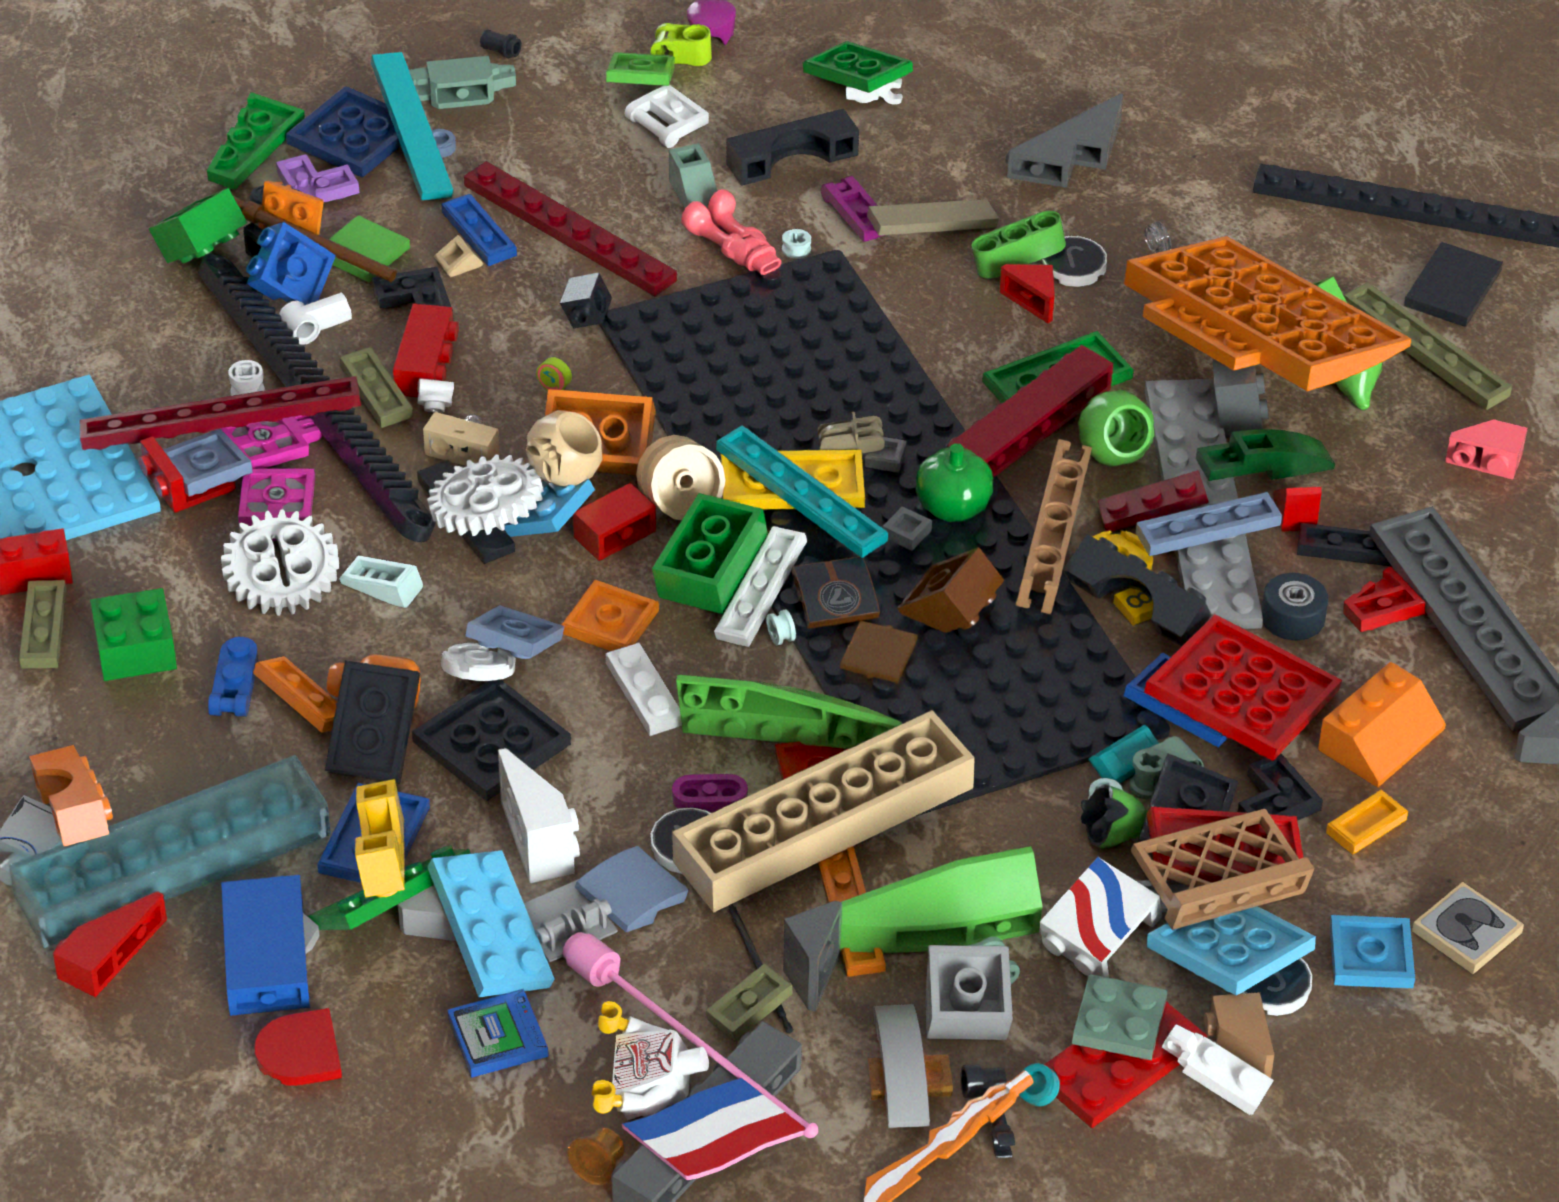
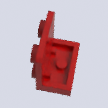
(169, 481)

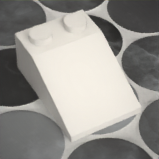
(537, 820)

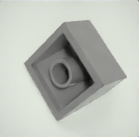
(968, 992)

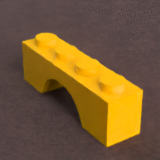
(381, 847)

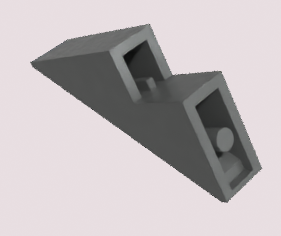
(1078, 141)

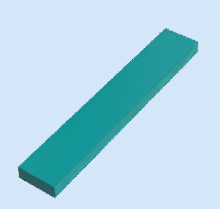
(411, 126)
(802, 491)

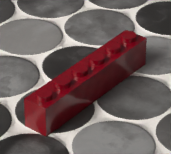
(1038, 409)

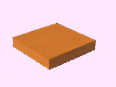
(610, 617)

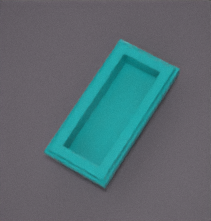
(1117, 759)

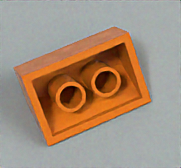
(1381, 725)

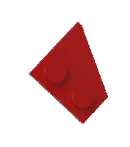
(1383, 602)

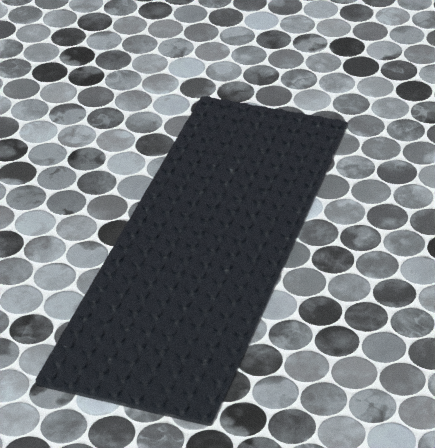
(806, 352)

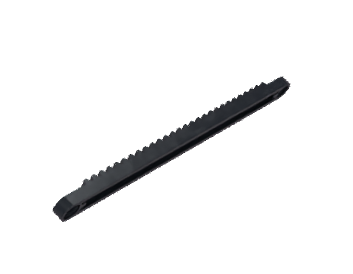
(340, 428)

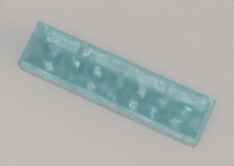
(172, 848)

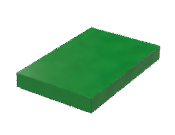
(857, 66)

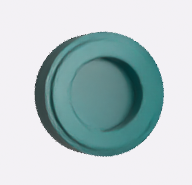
(1045, 1085)

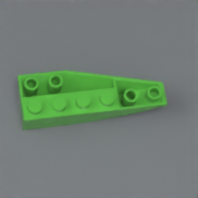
(774, 713)
(948, 906)

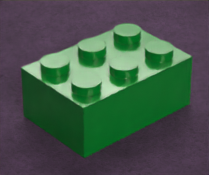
(710, 553)

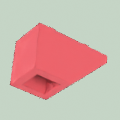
(1488, 447)

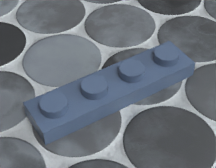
(1208, 524)

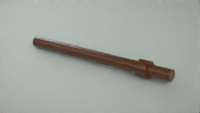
(255, 213)

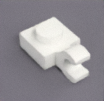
(884, 91)

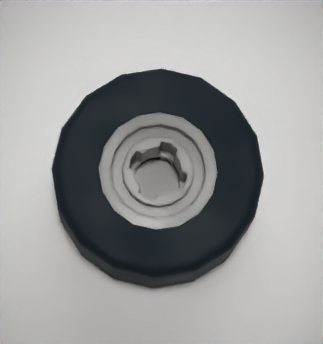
(1294, 606)

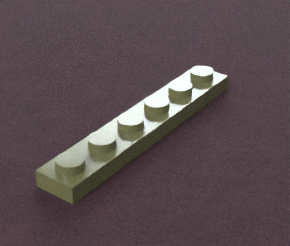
(1433, 349)

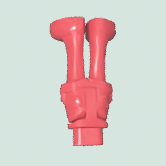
(743, 244)

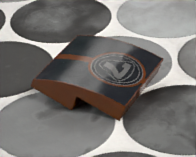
(835, 592)

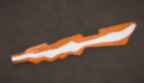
(945, 1140)

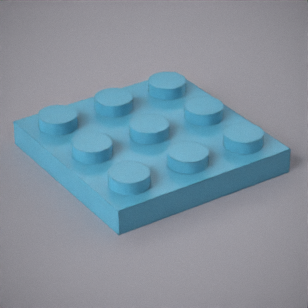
(1234, 948)

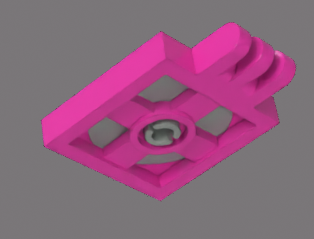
(275, 442)
(276, 491)

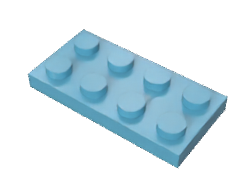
(490, 923)

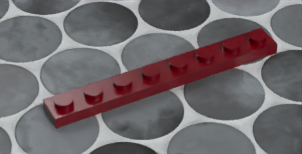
(570, 228)
(219, 413)

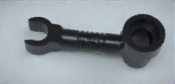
(975, 1083)

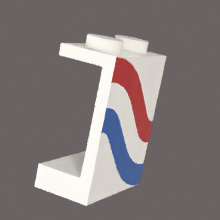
(1098, 917)

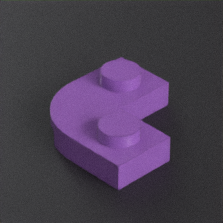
(326, 185)

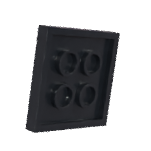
(478, 725)

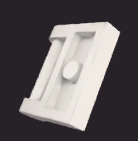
(671, 107)

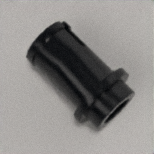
(507, 45)

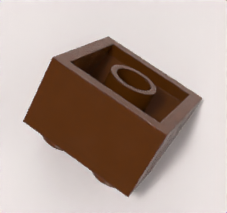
(953, 592)

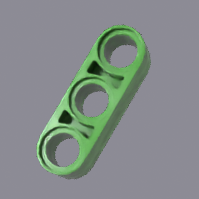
(1019, 243)

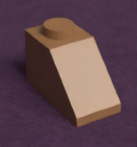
(1241, 1029)

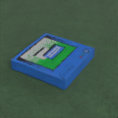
(497, 1033)

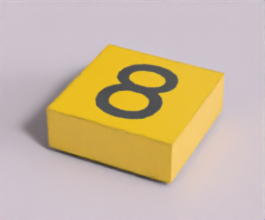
(1134, 605)

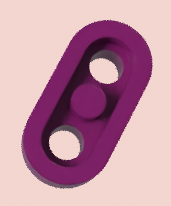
(708, 791)

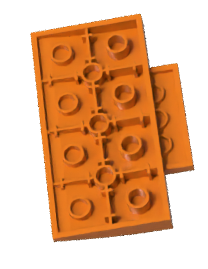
(1258, 313)

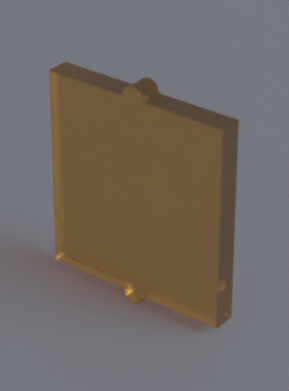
(879, 651)

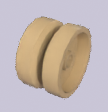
(676, 471)

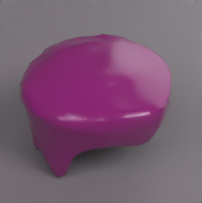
(714, 14)

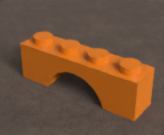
(73, 793)

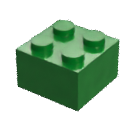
(199, 227)
(133, 634)

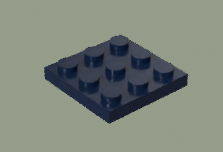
(347, 131)

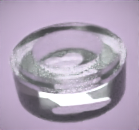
(1157, 237)

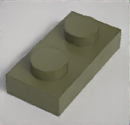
(749, 1002)

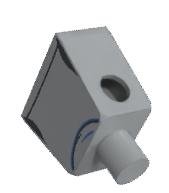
(26, 833)

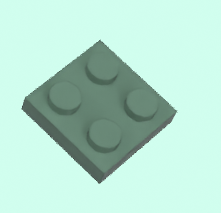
(1120, 1017)

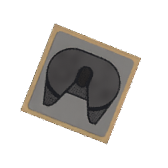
(1467, 927)

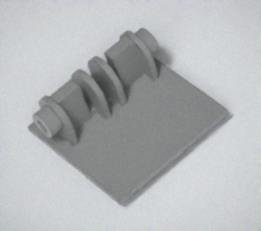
(563, 914)

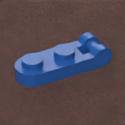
(234, 678)

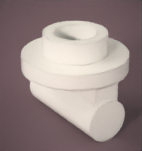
(435, 394)

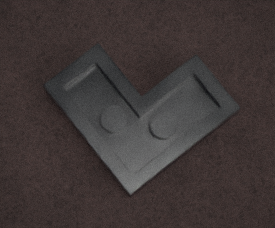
(414, 287)
(1282, 790)

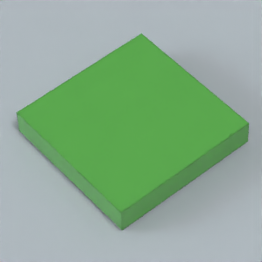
(640, 69)
(371, 241)

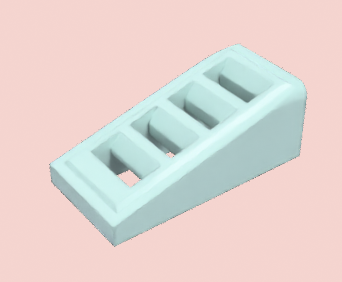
(396, 581)

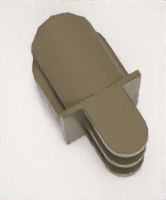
(854, 434)

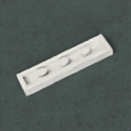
(760, 586)

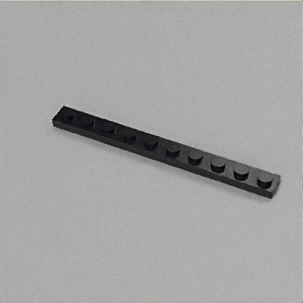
(1407, 205)

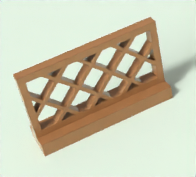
(1236, 889)

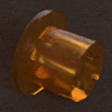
(595, 1156)

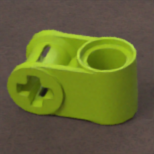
(685, 42)

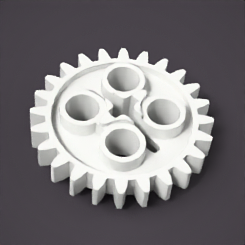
(485, 495)
(246, 568)

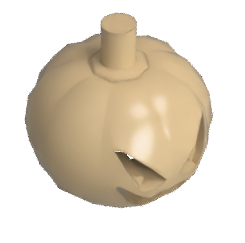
(564, 448)

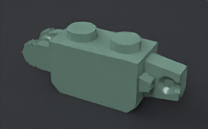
(461, 81)

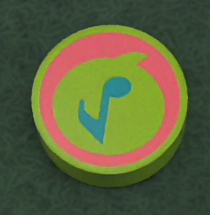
(553, 374)

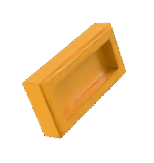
(1367, 822)

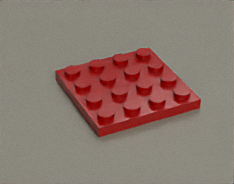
(1243, 687)

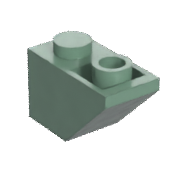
(691, 174)

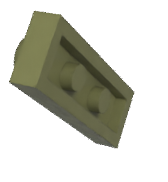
(376, 387)
(43, 624)

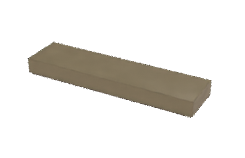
(932, 217)

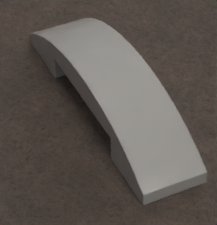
(902, 1065)

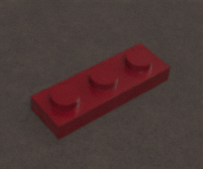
(1153, 501)

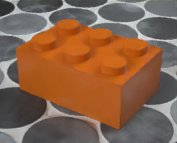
(621, 420)

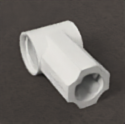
(312, 318)

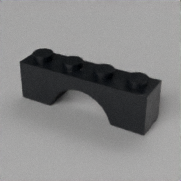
(825, 135)
(1102, 569)

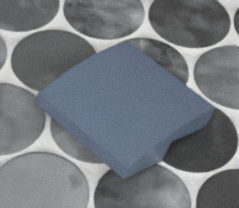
(633, 887)

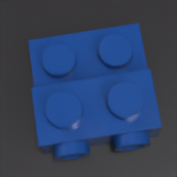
(289, 265)

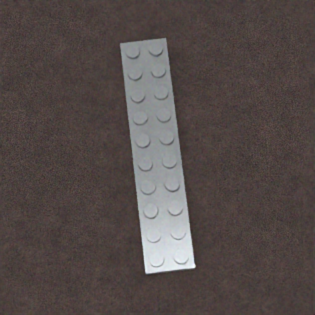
(1220, 569)

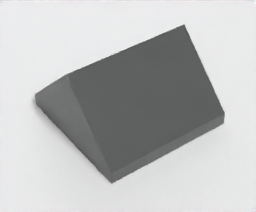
(812, 950)

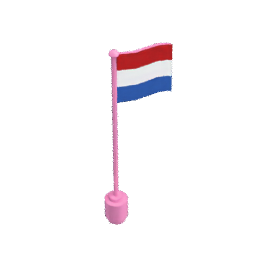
(712, 1125)

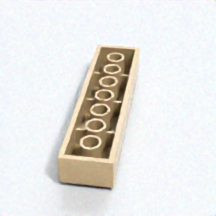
(822, 810)

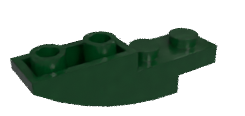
(1264, 450)

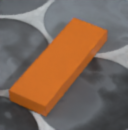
(298, 691)

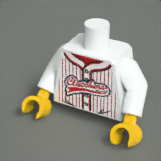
(648, 1069)

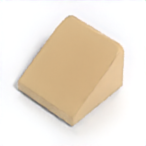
(458, 257)

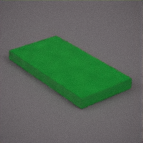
(1009, 378)

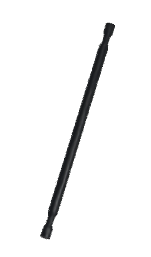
(756, 959)

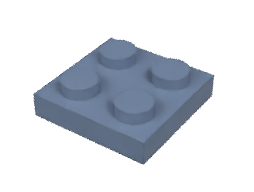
(208, 461)
(514, 632)

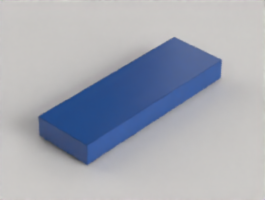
(479, 229)

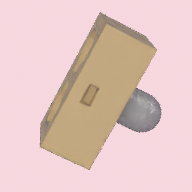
(460, 439)

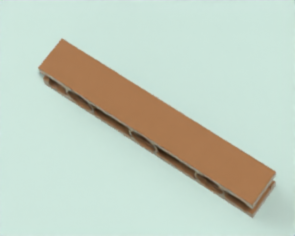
(1054, 526)

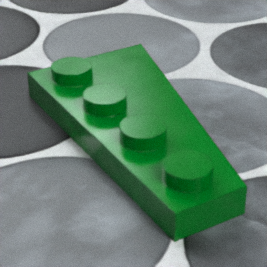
(253, 139)
(358, 909)

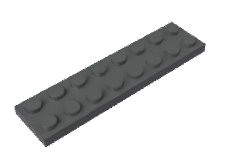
(1470, 615)

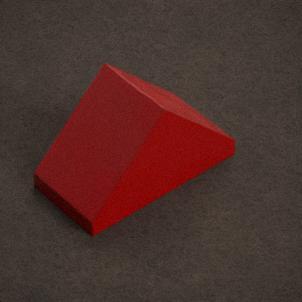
(1030, 288)
(1297, 506)

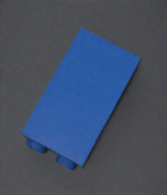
(264, 945)

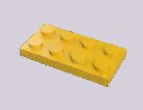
(835, 469)

